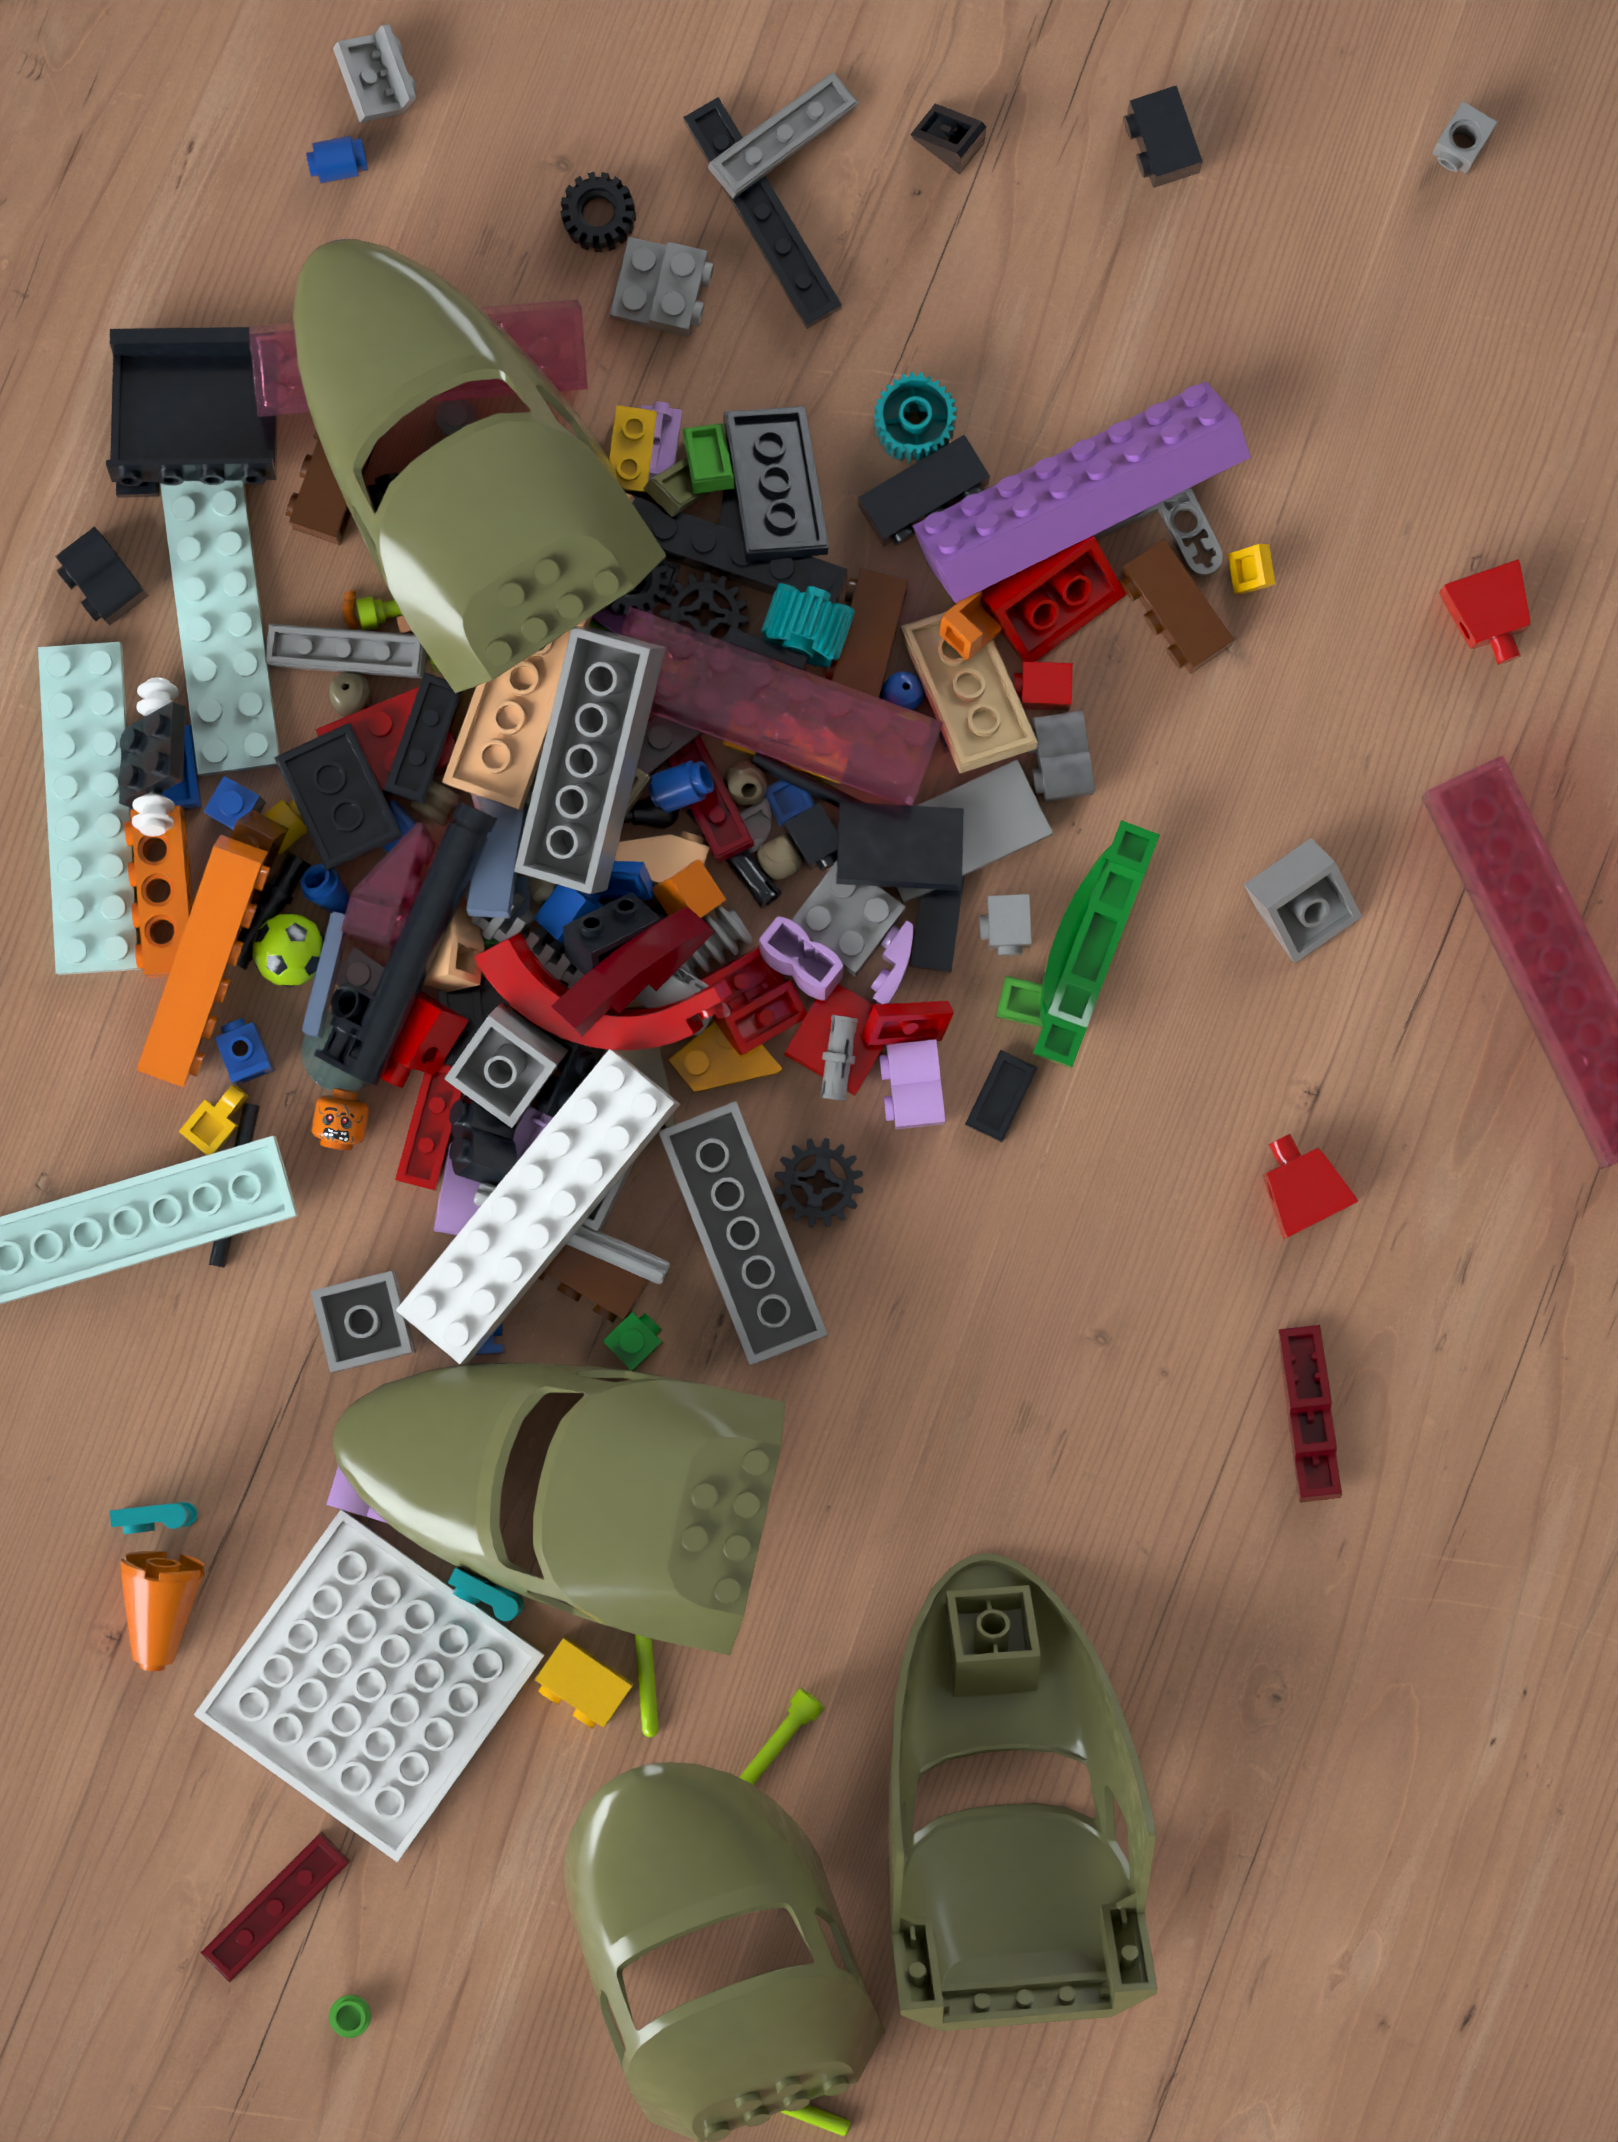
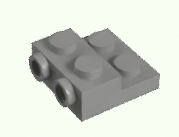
(661, 286)

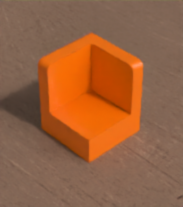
(968, 626)
(689, 888)

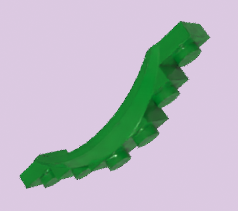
(1089, 941)

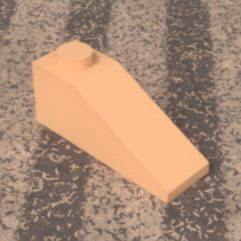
(664, 853)

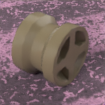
(438, 804)

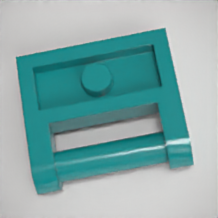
(144, 1518)
(473, 1589)

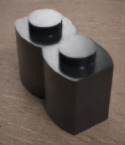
(101, 576)
(482, 1143)

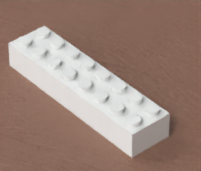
(538, 1207)

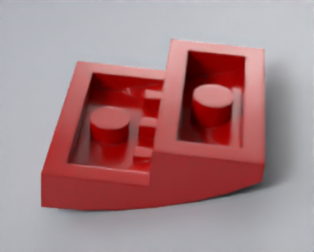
(759, 1002)
(814, 1034)

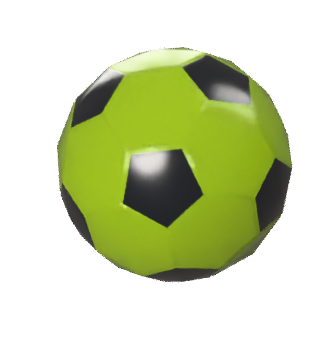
(288, 949)

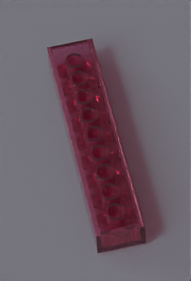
(1537, 939)

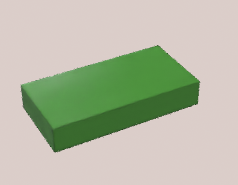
(708, 458)
(1020, 1002)

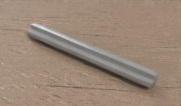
(605, 1247)

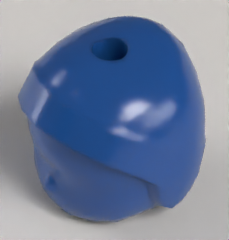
(903, 690)

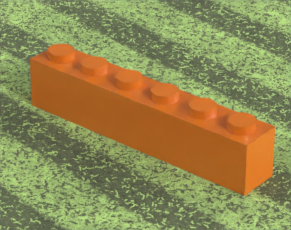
(202, 961)

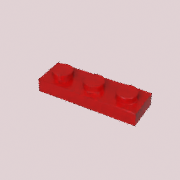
(429, 1132)

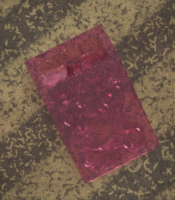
(385, 895)

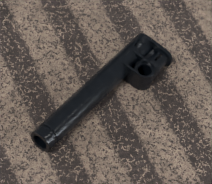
(371, 1022)

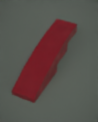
(632, 967)
(1309, 1413)

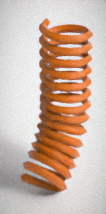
(349, 614)

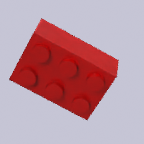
(380, 733)

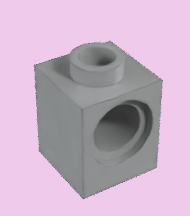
(1470, 123)

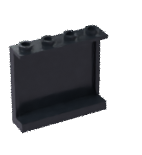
(187, 408)

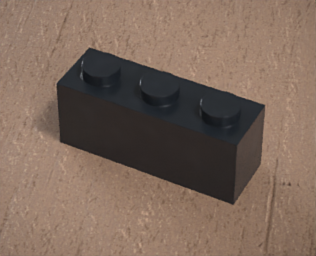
(923, 489)

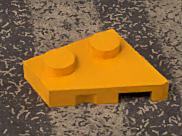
(713, 1062)

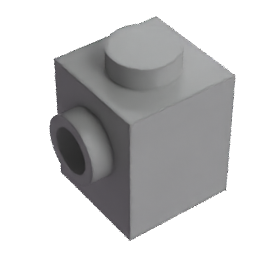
(1007, 924)

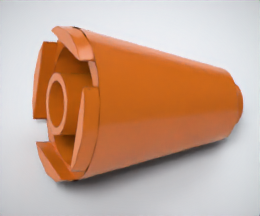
(158, 1604)

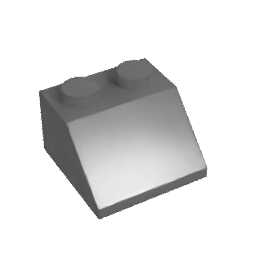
(1303, 899)

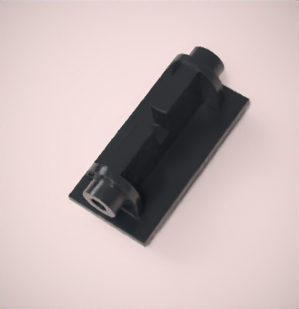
(575, 1068)

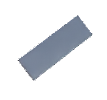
(494, 874)
(325, 977)

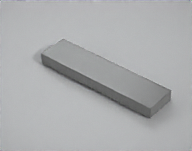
(783, 135)
(345, 651)

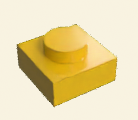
(1251, 569)

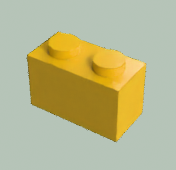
(583, 1683)

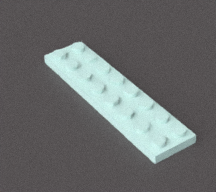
(220, 626)
(86, 831)
(143, 1218)

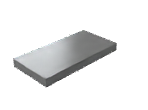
(997, 819)

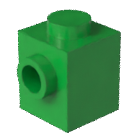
(634, 1340)

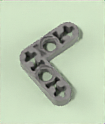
(1168, 509)

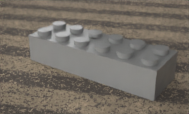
(589, 759)
(743, 1233)

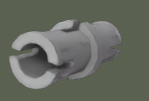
(838, 1057)

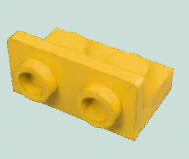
(632, 446)

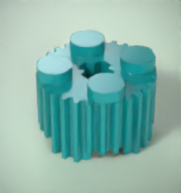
(914, 395)
(808, 623)

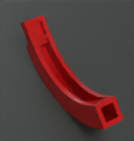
(533, 990)

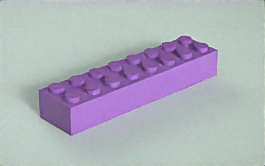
(1081, 491)

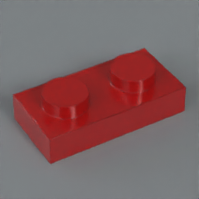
(907, 1022)

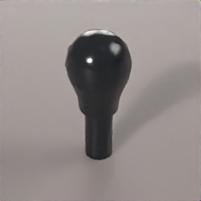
(647, 814)

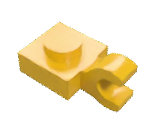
(211, 1125)

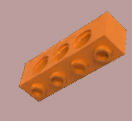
(144, 874)

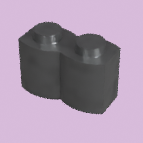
(1062, 757)

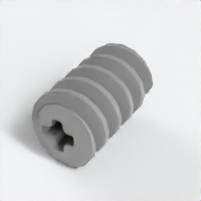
(728, 930)

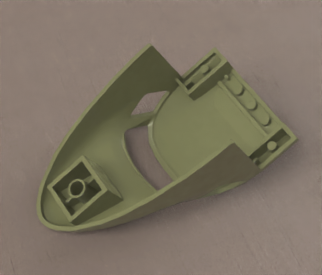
(497, 527)
(640, 1504)
(679, 1853)
(1014, 1903)

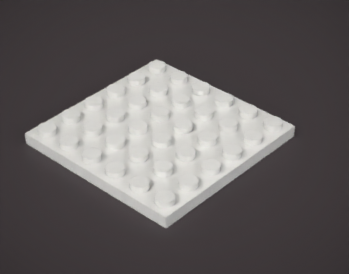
(369, 1685)

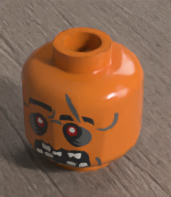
(340, 1119)

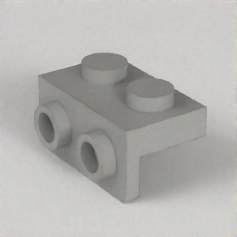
(376, 75)

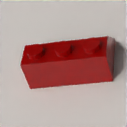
(1052, 598)

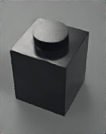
(814, 837)

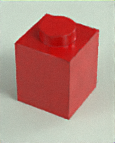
(1044, 685)

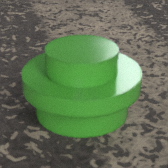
(350, 2016)

